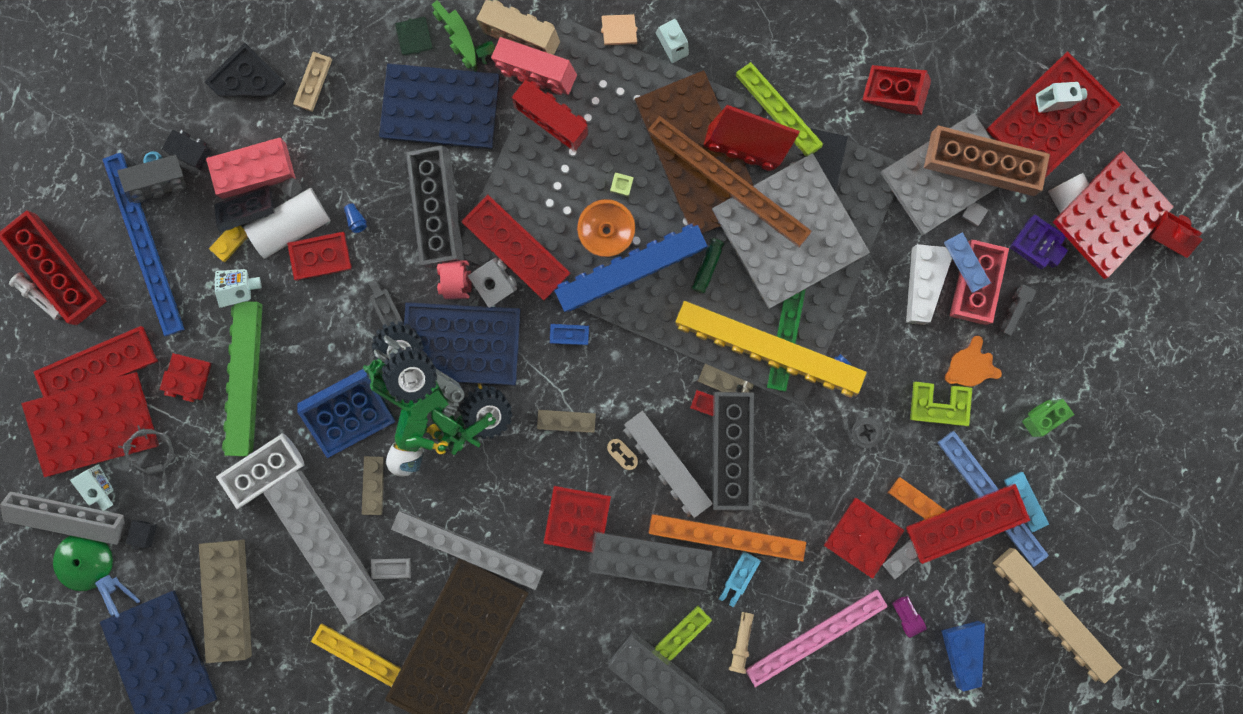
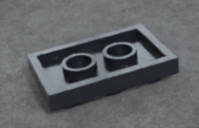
(244, 208)

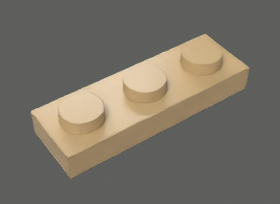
(312, 81)

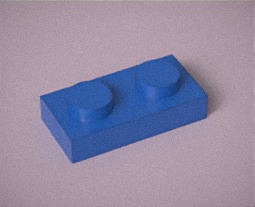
(569, 334)

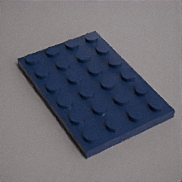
(439, 106)
(469, 341)
(158, 658)

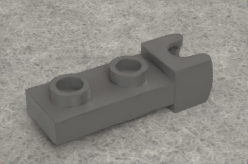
(1022, 296)

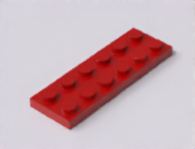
(516, 247)
(98, 363)
(968, 523)

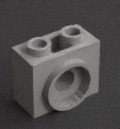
(503, 282)

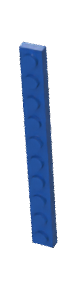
(145, 251)

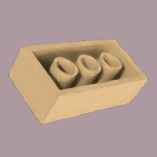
(512, 25)

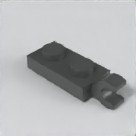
(384, 304)

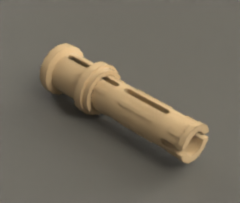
(740, 651)

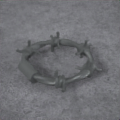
(153, 469)

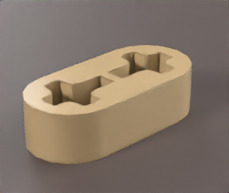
(626, 451)

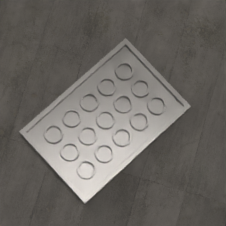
(932, 195)

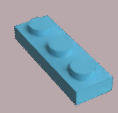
(1031, 504)

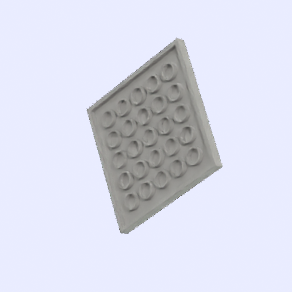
(772, 260)

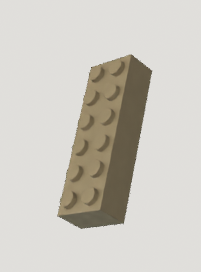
(225, 601)

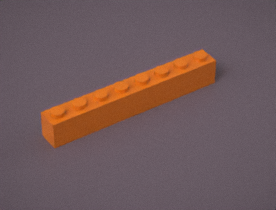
(727, 537)

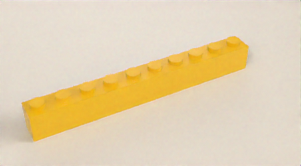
(771, 349)

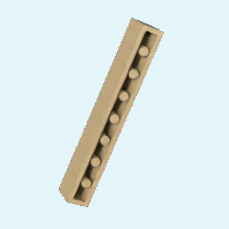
(1056, 615)

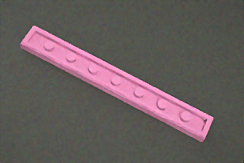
(816, 638)

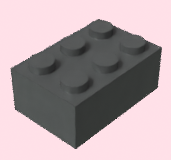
(152, 179)

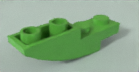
(460, 39)

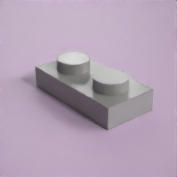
(901, 560)

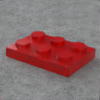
(319, 256)

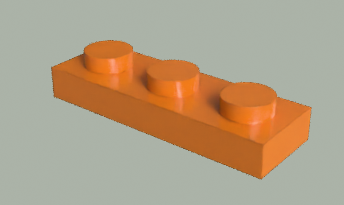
(914, 499)

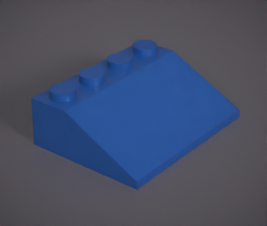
(345, 413)

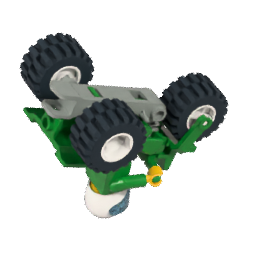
(413, 383)

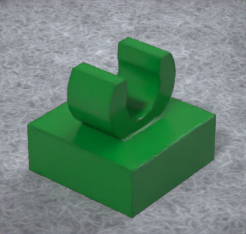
(484, 50)

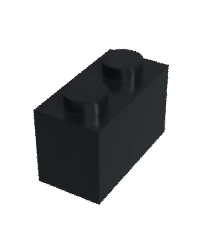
(186, 149)

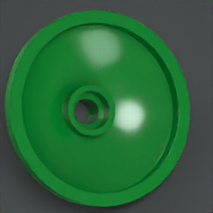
(94, 561)

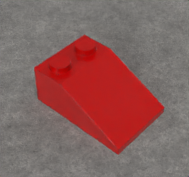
(897, 89)

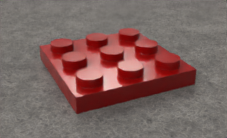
(575, 518)
(863, 537)

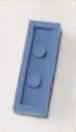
(967, 262)

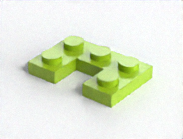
(926, 411)

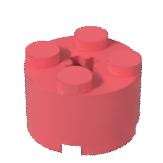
(454, 280)

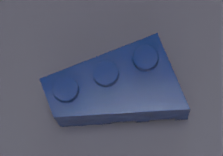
(965, 654)

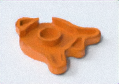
(970, 366)

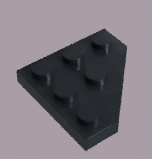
(245, 76)

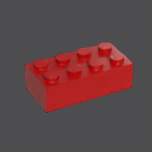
(550, 115)

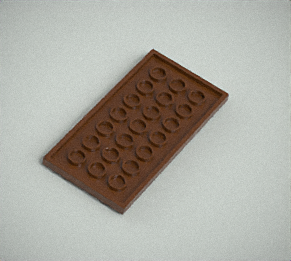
(689, 108)

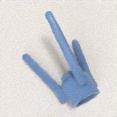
(106, 587)

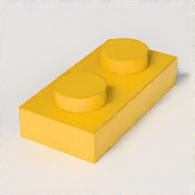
(229, 242)

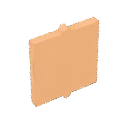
(619, 29)

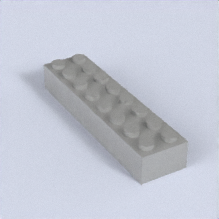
(324, 546)

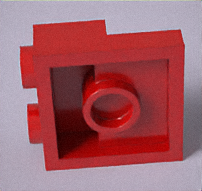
(185, 377)

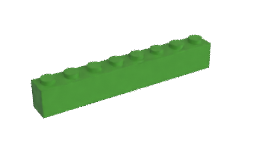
(242, 379)

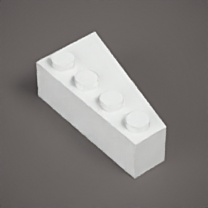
(926, 280)

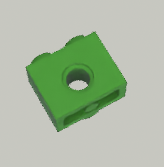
(1047, 417)

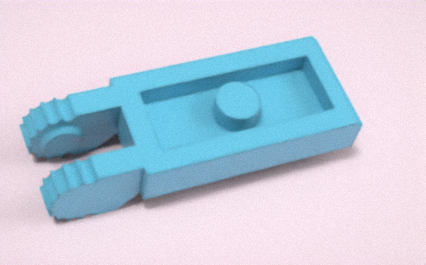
(740, 576)

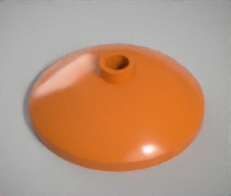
(606, 215)

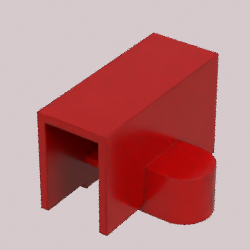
(1176, 234)

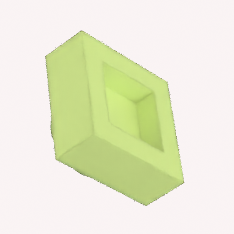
(621, 184)

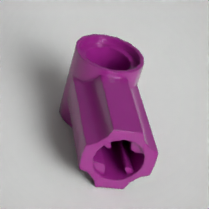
(911, 621)

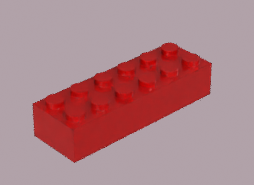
(51, 268)

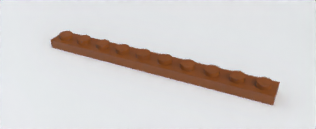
(729, 181)

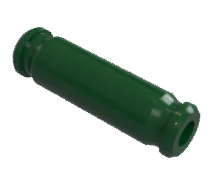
(707, 266)

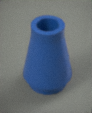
(354, 218)

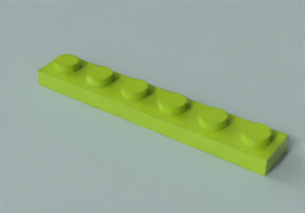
(778, 108)

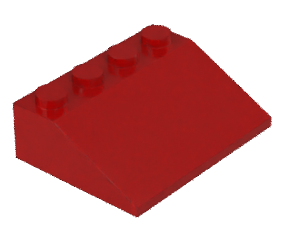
(750, 138)

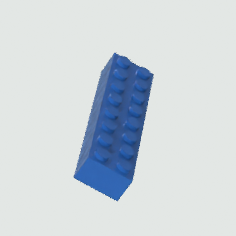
(630, 269)

